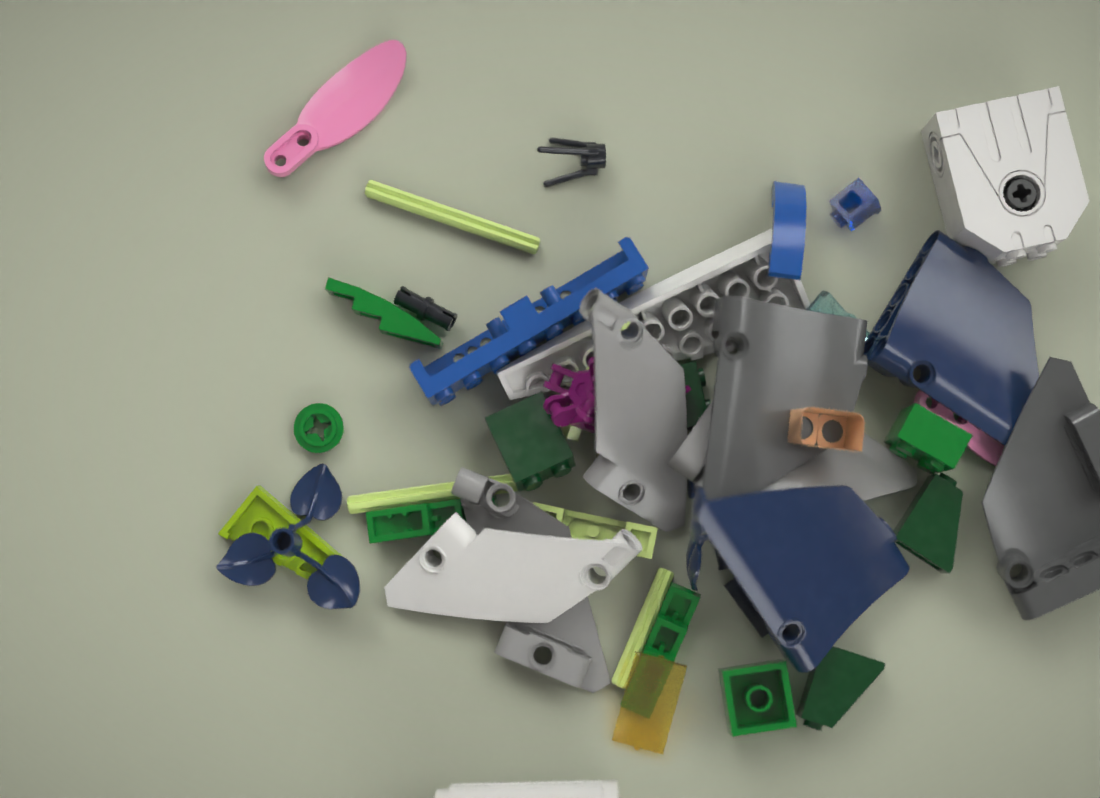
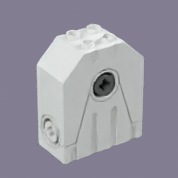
(1007, 175)

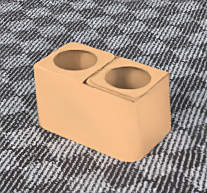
(851, 423)

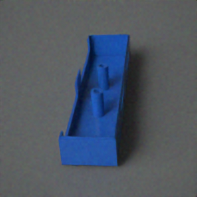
(526, 327)

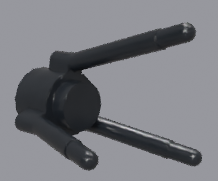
(591, 156)

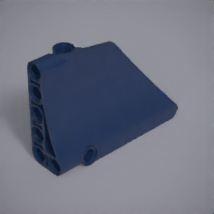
(963, 332)

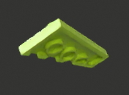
(263, 515)

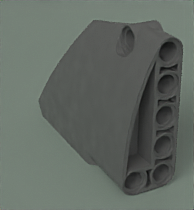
(1047, 496)

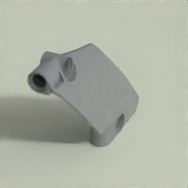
(636, 415)

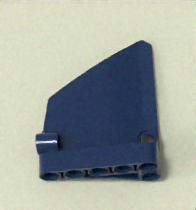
(805, 561)

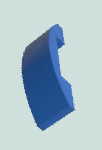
(787, 230)

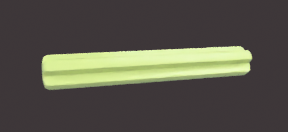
(643, 625)

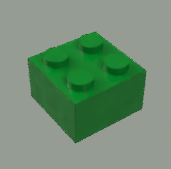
(927, 439)
(757, 697)

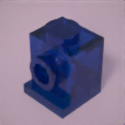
(856, 196)

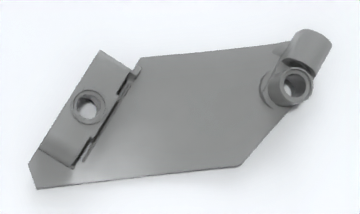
(572, 635)

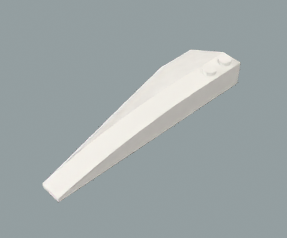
(672, 311)

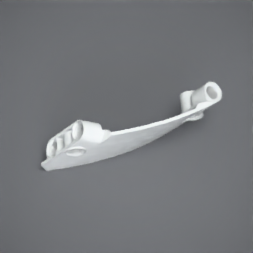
(506, 573)

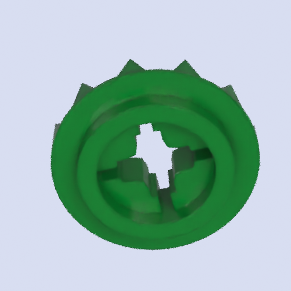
(305, 422)

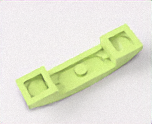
(600, 528)

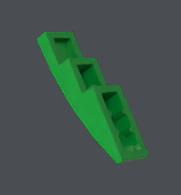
(393, 319)
(412, 520)
(672, 622)

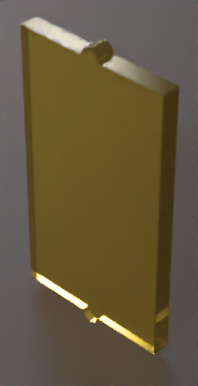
(649, 702)

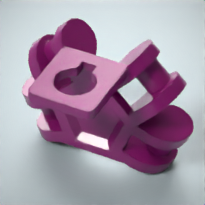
(580, 395)

